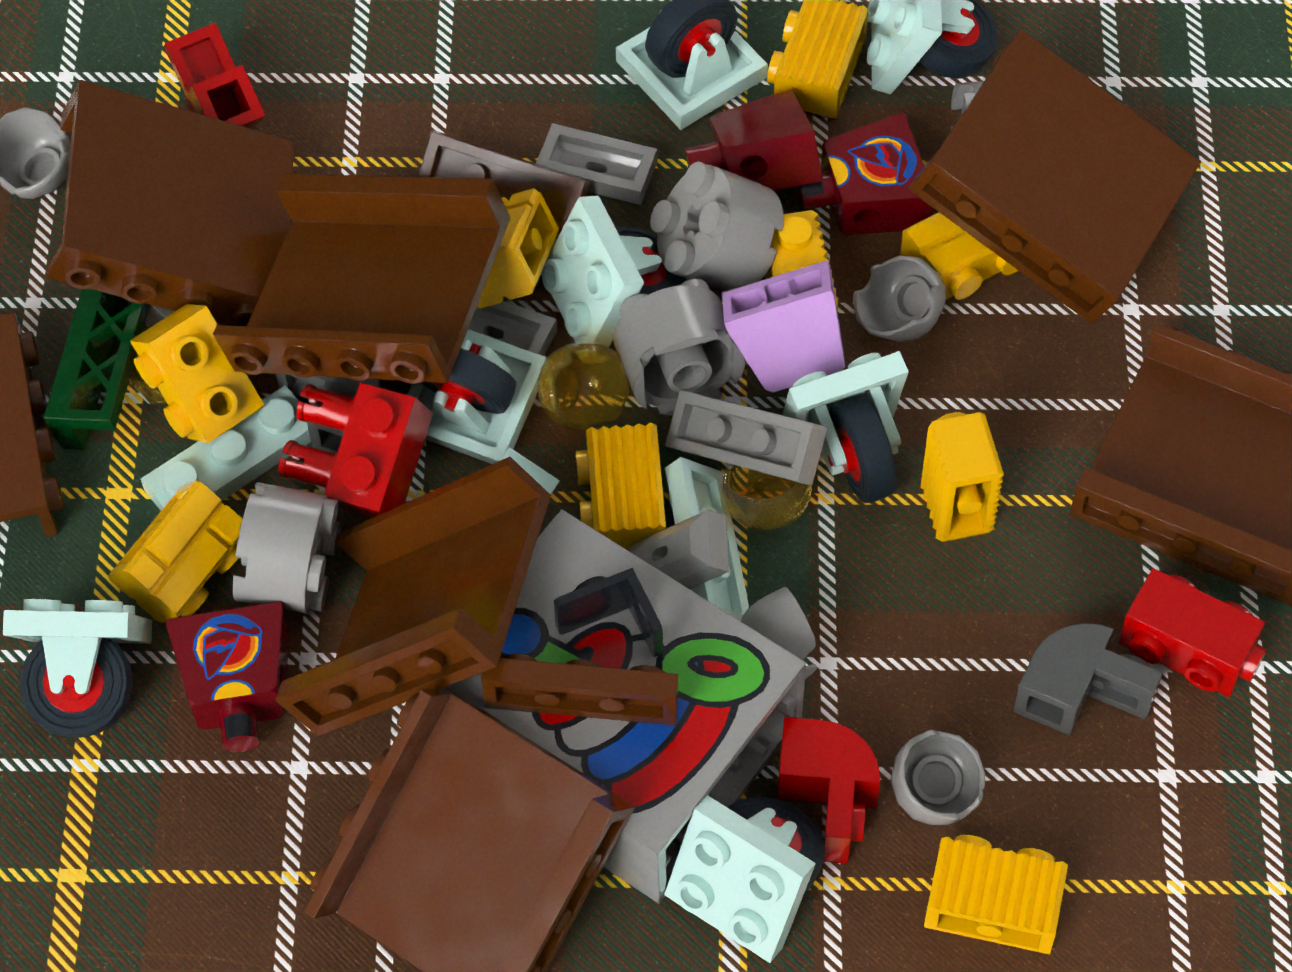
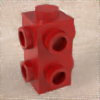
(1193, 633)

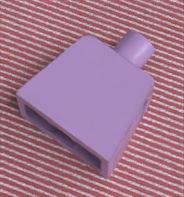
(787, 325)

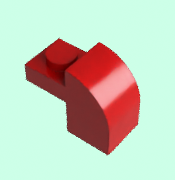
(212, 80)
(833, 768)

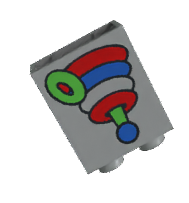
(729, 690)

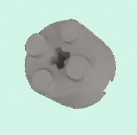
(717, 227)
(676, 344)
(285, 548)

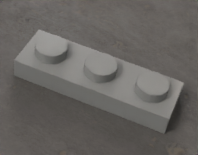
(746, 437)

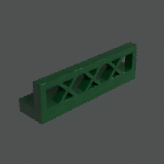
(89, 364)

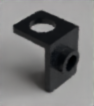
(604, 597)

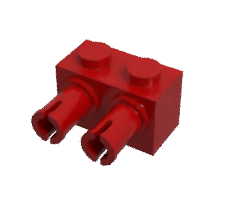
(376, 451)

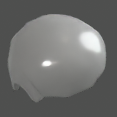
(32, 153)
(900, 299)
(784, 623)
(938, 778)

